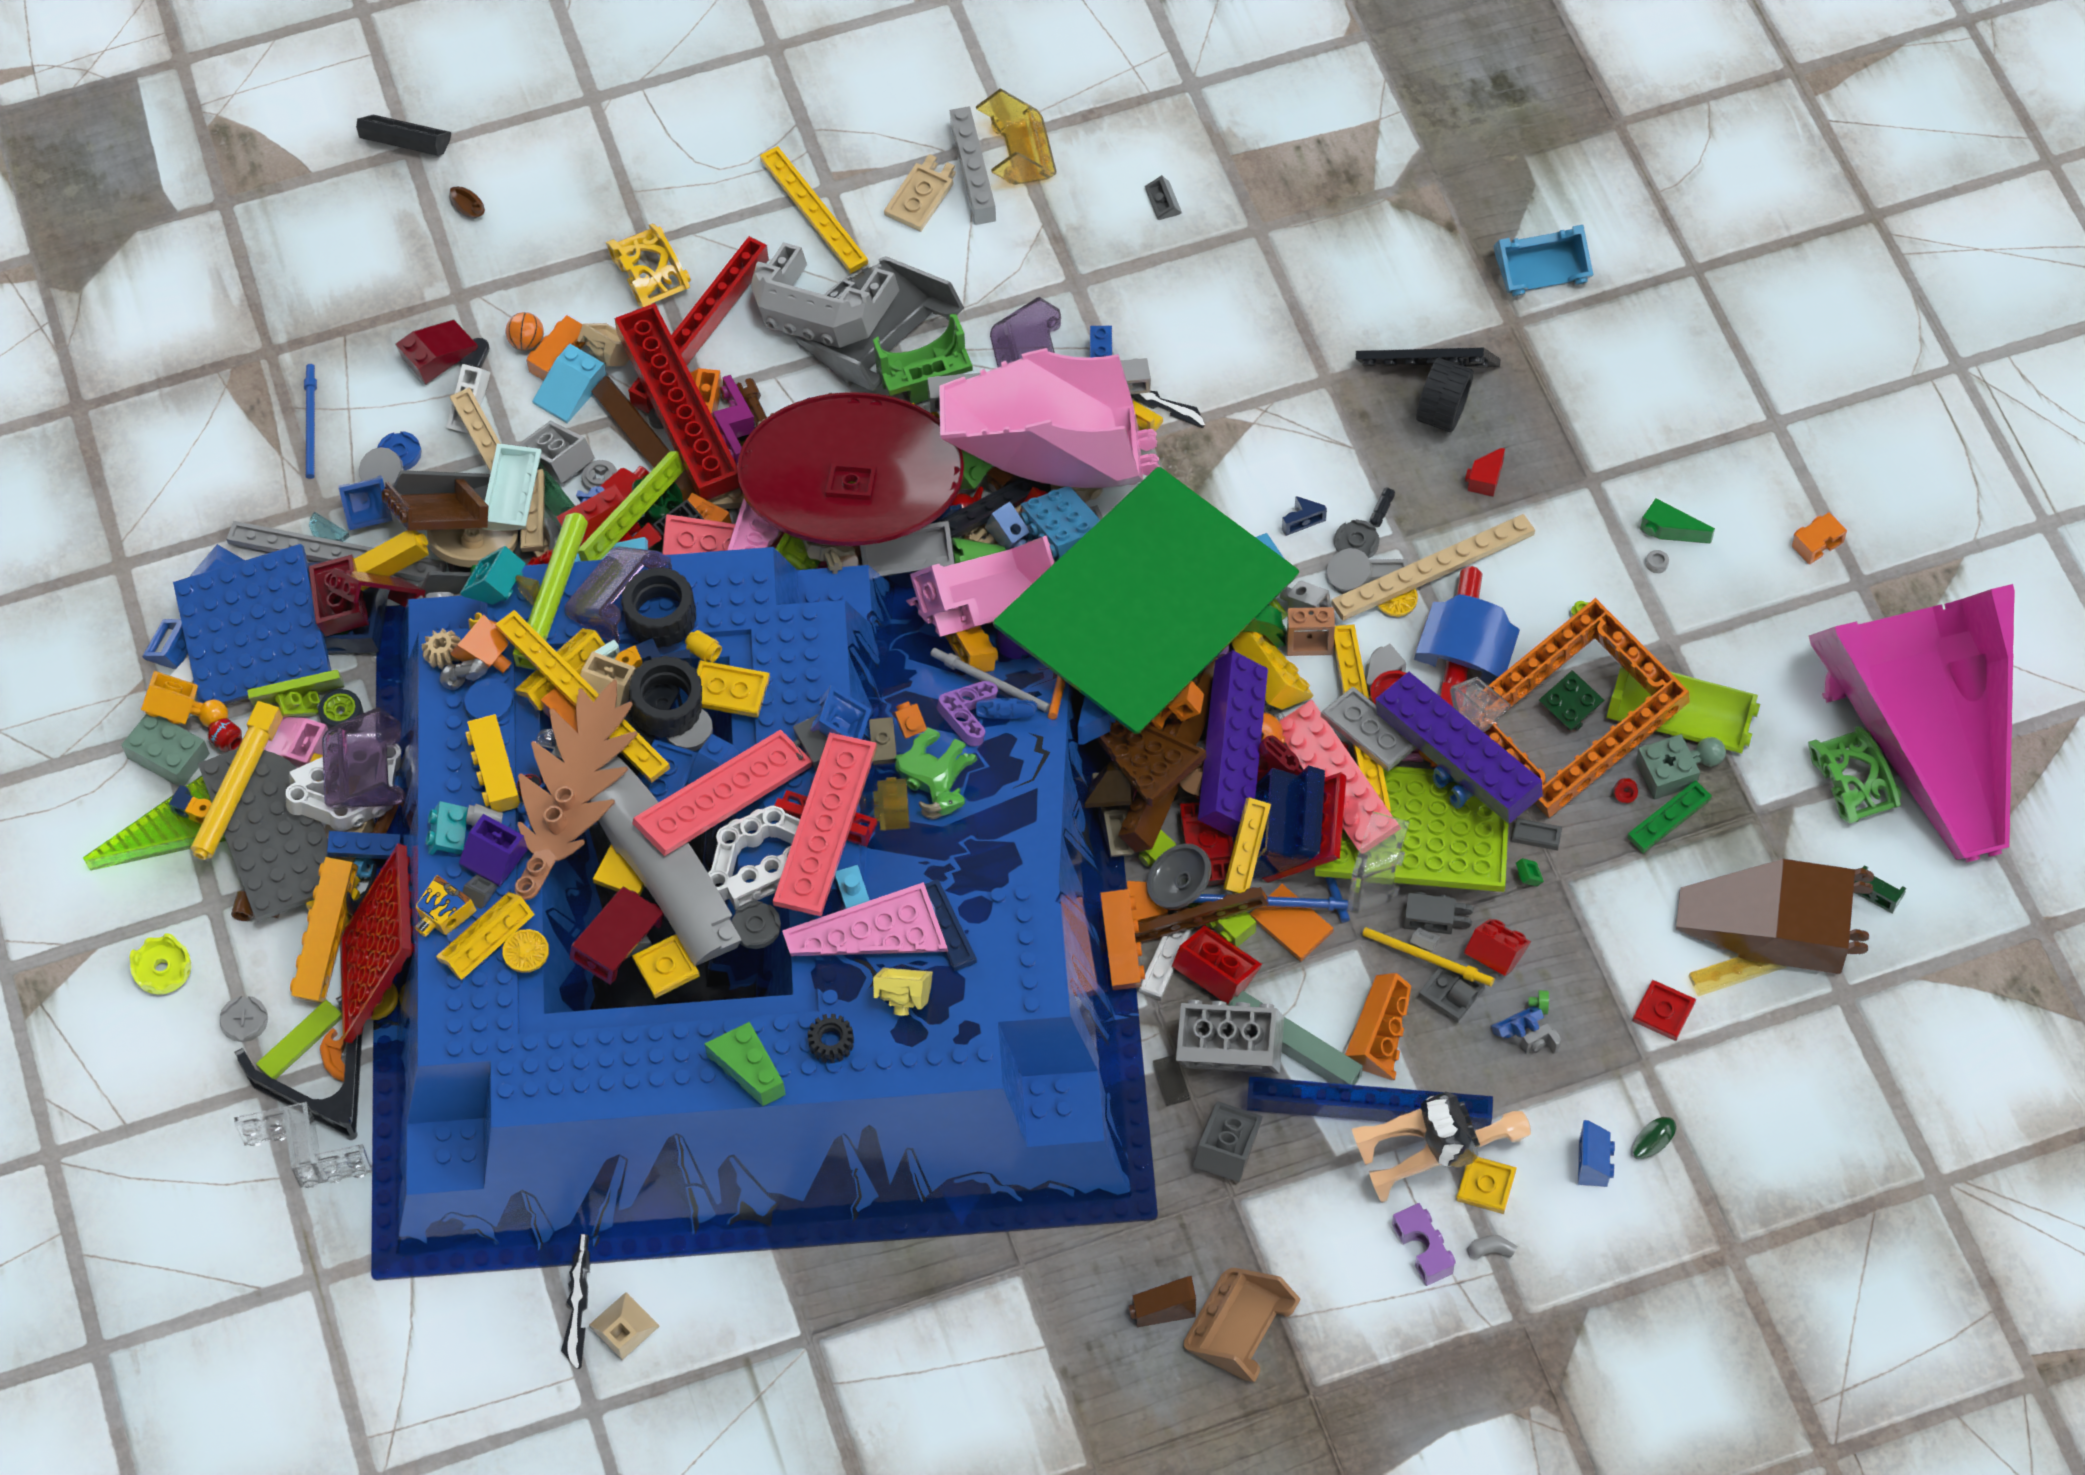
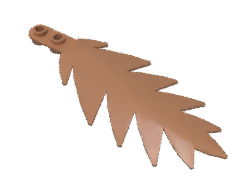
(572, 783)

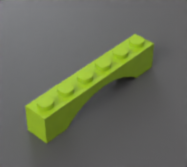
(1234, 928)

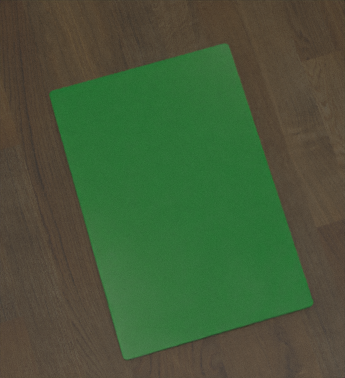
(1146, 599)

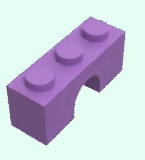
(1416, 1225)

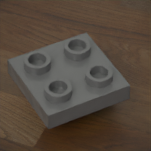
(1451, 993)

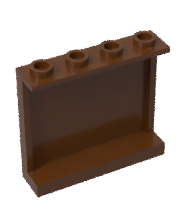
(438, 510)

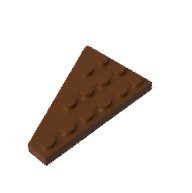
(1151, 759)

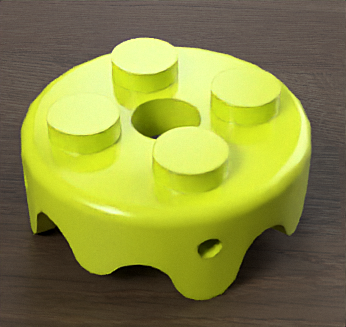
(156, 951)

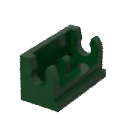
(1884, 894)

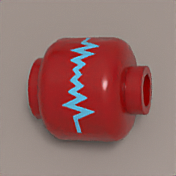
(225, 735)

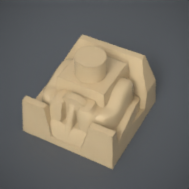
(604, 343)

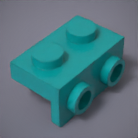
(447, 828)

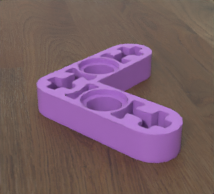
(953, 705)

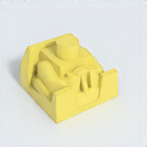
(903, 988)

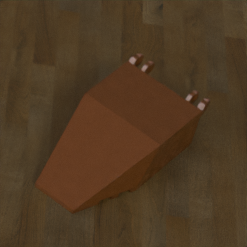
(1779, 913)

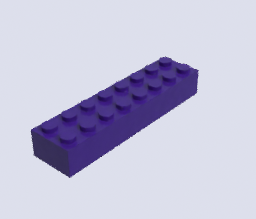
(1232, 741)
(1459, 747)

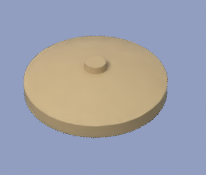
(469, 545)

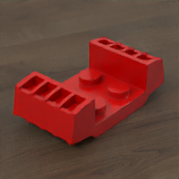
(1212, 841)

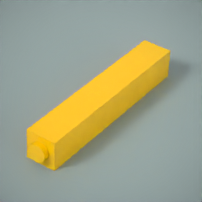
(393, 554)

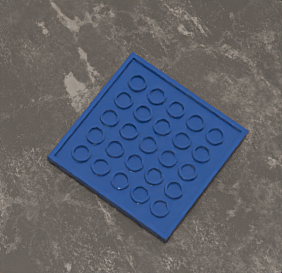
(251, 625)

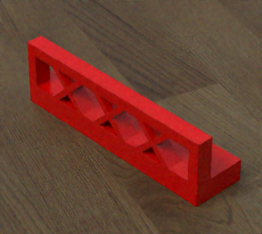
(858, 833)

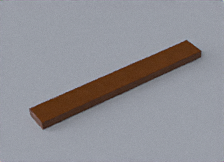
(637, 428)

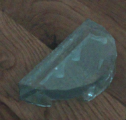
(326, 529)

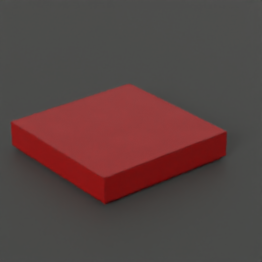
(1664, 1010)

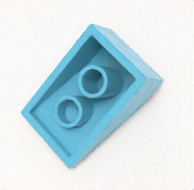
(569, 383)

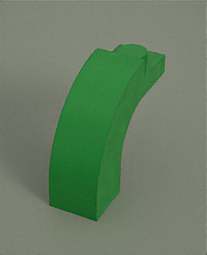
(1270, 624)

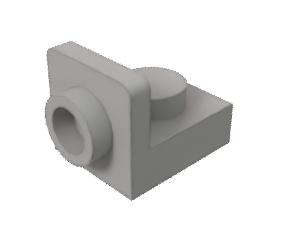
(1537, 1040)

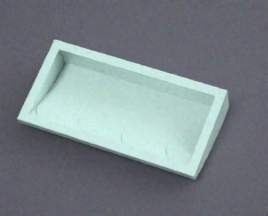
(511, 486)

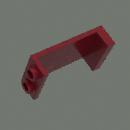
(349, 584)
(615, 934)

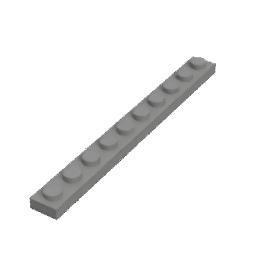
(317, 548)

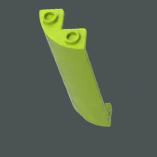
(1711, 712)

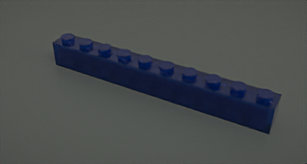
(1351, 1100)

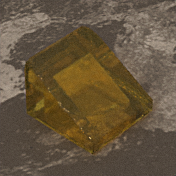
(528, 588)

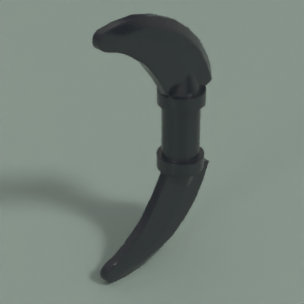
(351, 904)

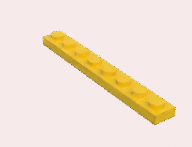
(814, 209)

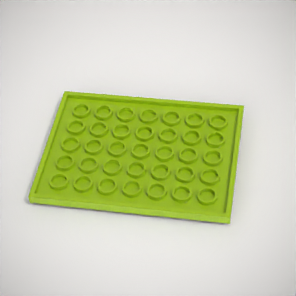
(1442, 842)

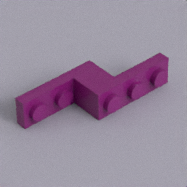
(736, 419)

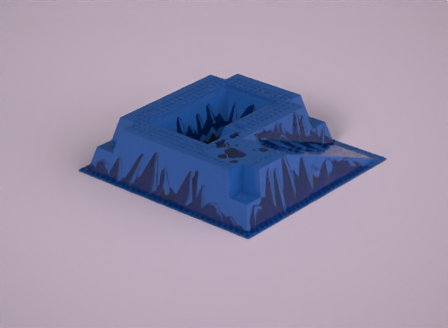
(591, 1108)

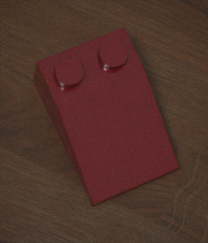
(435, 349)
(332, 611)

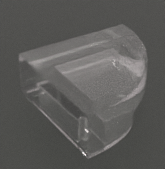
(546, 738)

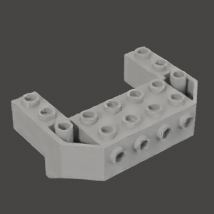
(814, 314)

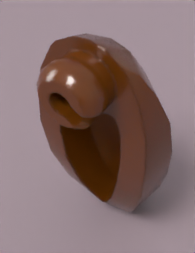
(466, 201)

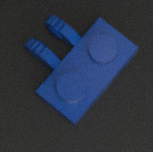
(1518, 1023)

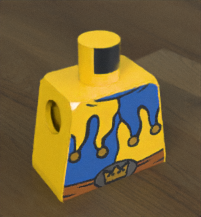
(442, 908)

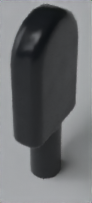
(479, 355)

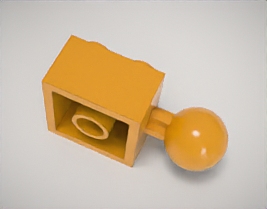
(175, 700)

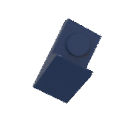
(1307, 515)

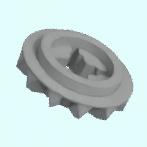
(601, 467)

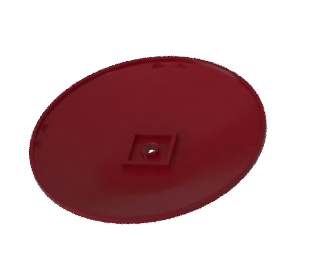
(805, 454)

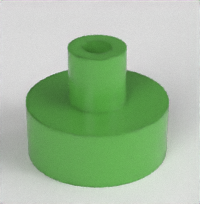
(1541, 1001)

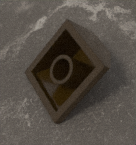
(1110, 788)

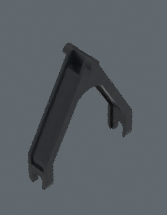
(336, 1111)

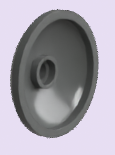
(1179, 876)

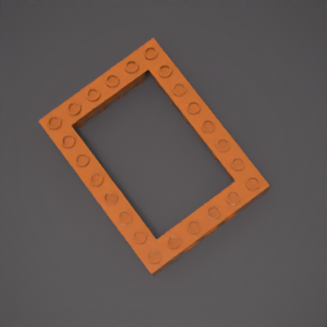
(1666, 699)

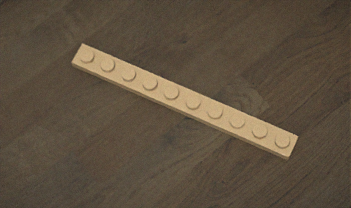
(482, 435)
(1432, 567)

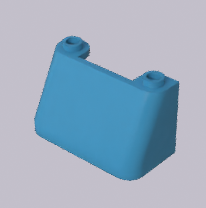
(1544, 260)

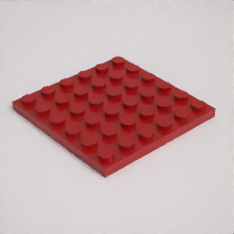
(375, 943)

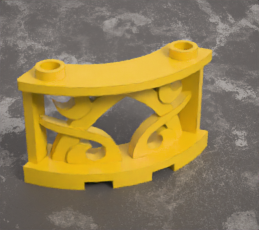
(653, 241)

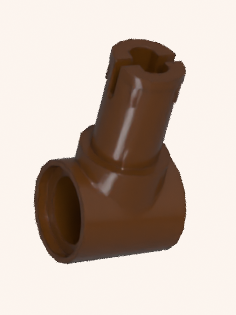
(242, 909)

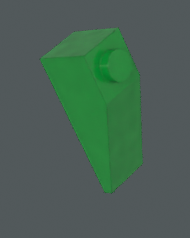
(1672, 524)

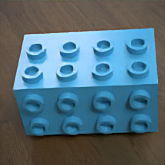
(1060, 517)

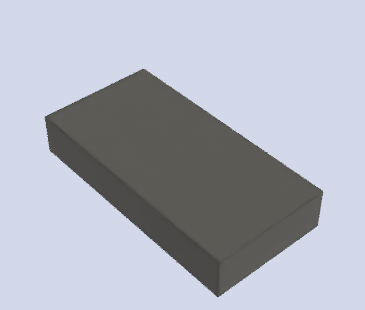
(1537, 834)

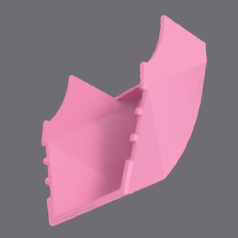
(1051, 421)

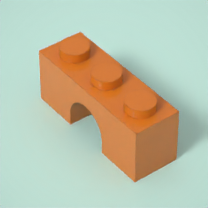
(1184, 706)

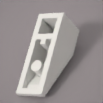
(477, 381)

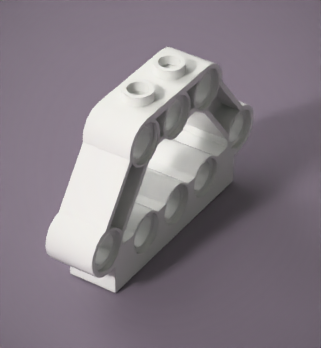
(311, 795)
(726, 854)

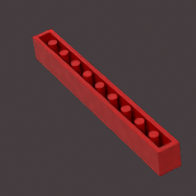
(710, 309)

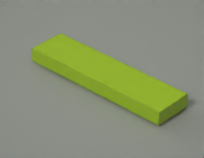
(299, 1040)

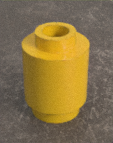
(703, 646)

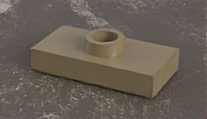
(883, 735)

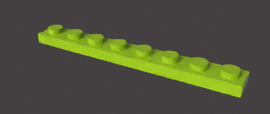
(632, 508)

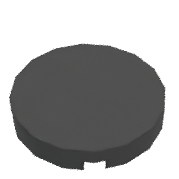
(1357, 535)
(756, 924)

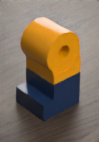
(639, 653)
(189, 806)

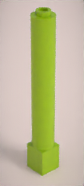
(554, 580)

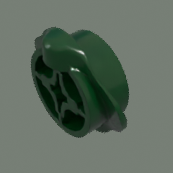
(664, 504)

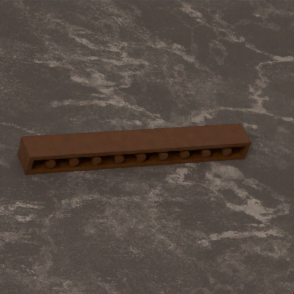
(1143, 821)

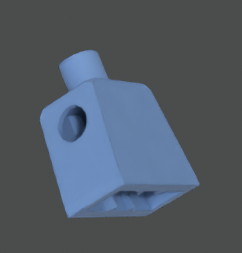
(1007, 527)

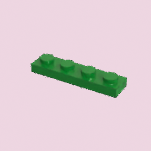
(1669, 816)

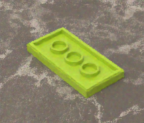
(317, 682)

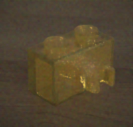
(892, 803)

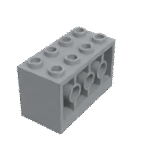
(1234, 1052)

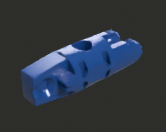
(1005, 708)

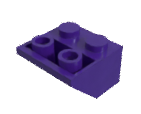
(492, 850)

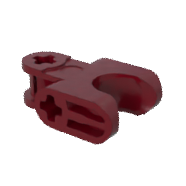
(1276, 756)

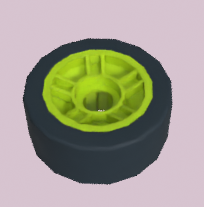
(337, 701)

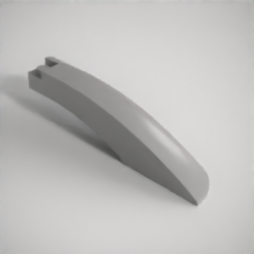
(674, 880)

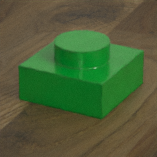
(1529, 872)

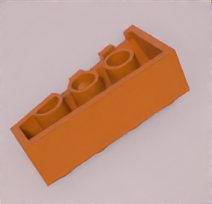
(1121, 941)
(1380, 1026)

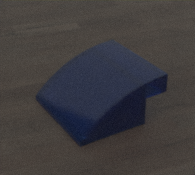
(1293, 820)

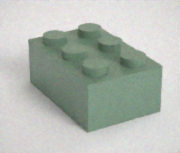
(165, 749)

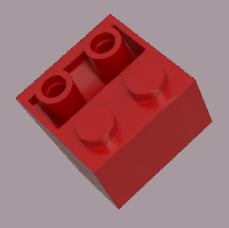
(1497, 946)

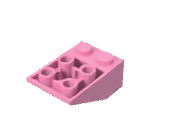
(297, 740)

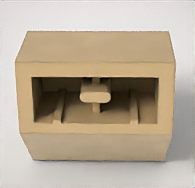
(602, 670)

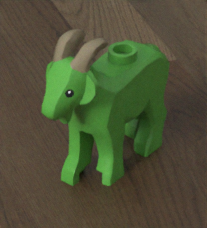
(934, 774)

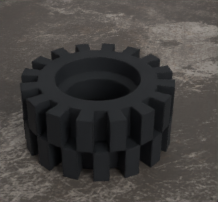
(826, 1025)

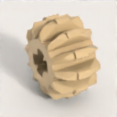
(438, 648)

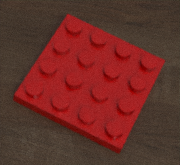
(1331, 827)

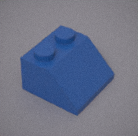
(1594, 1155)

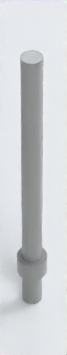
(954, 662)

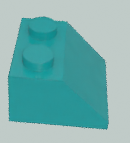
(494, 577)

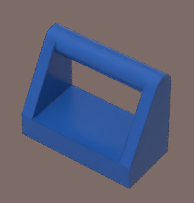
(173, 650)

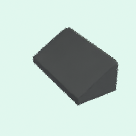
(1163, 198)

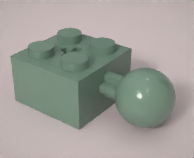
(1672, 767)

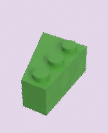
(747, 1061)

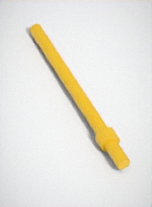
(1469, 973)

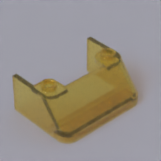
(1025, 138)

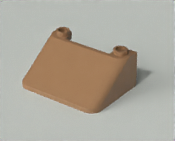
(1238, 1318)

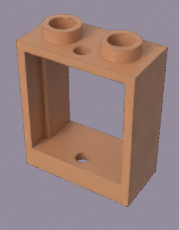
(1310, 642)

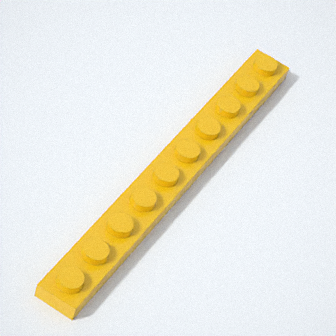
(1351, 676)
(568, 682)

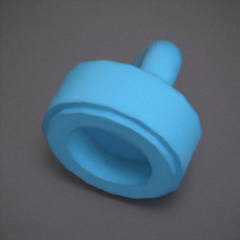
(363, 865)

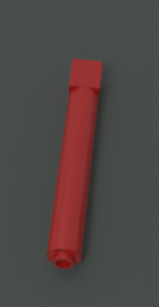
(1469, 585)

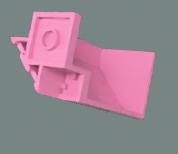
(979, 588)

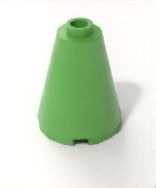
(968, 549)

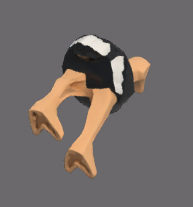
(1447, 1135)

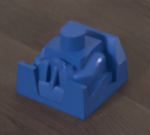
(364, 503)
(841, 715)

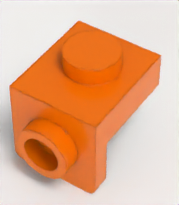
(909, 719)

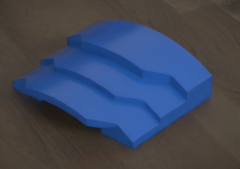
(1470, 635)

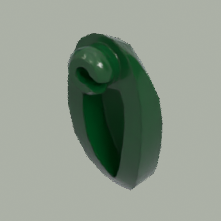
(1654, 1137)

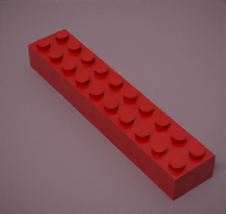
(677, 402)

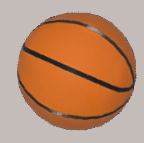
(524, 331)

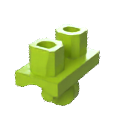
(298, 704)

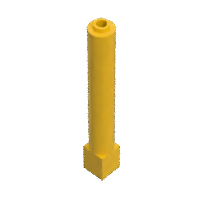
(261, 728)

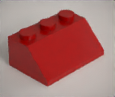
(597, 510)
(1215, 964)

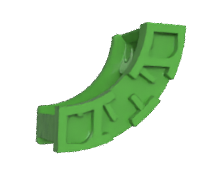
(1824, 758)

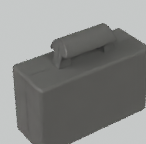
(811, 742)

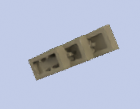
(1111, 823)

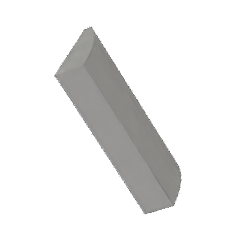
(912, 552)

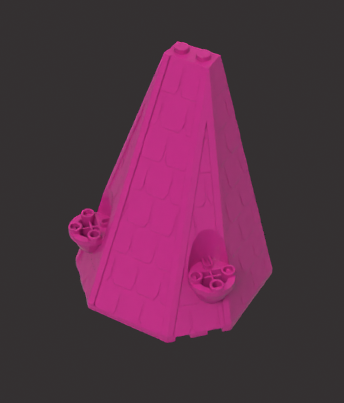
(1939, 708)

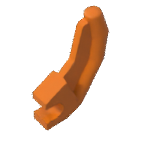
(331, 1055)

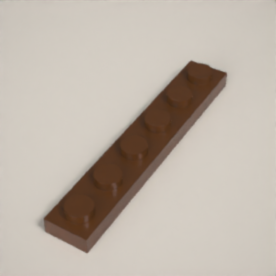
(1200, 915)

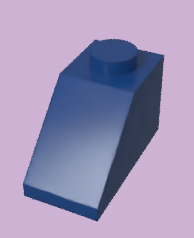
(1093, 722)

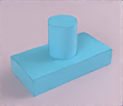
(851, 886)

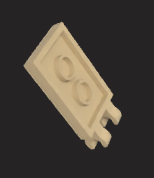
(921, 193)

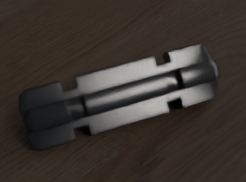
(1382, 507)

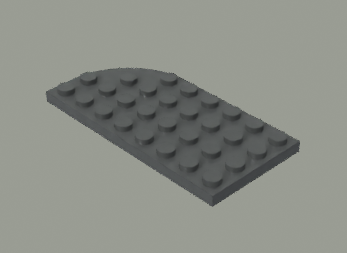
(271, 847)

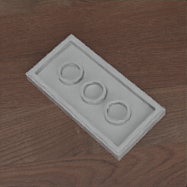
(1358, 721)

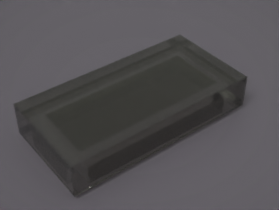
(1171, 1080)

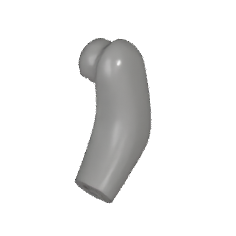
(1491, 1244)

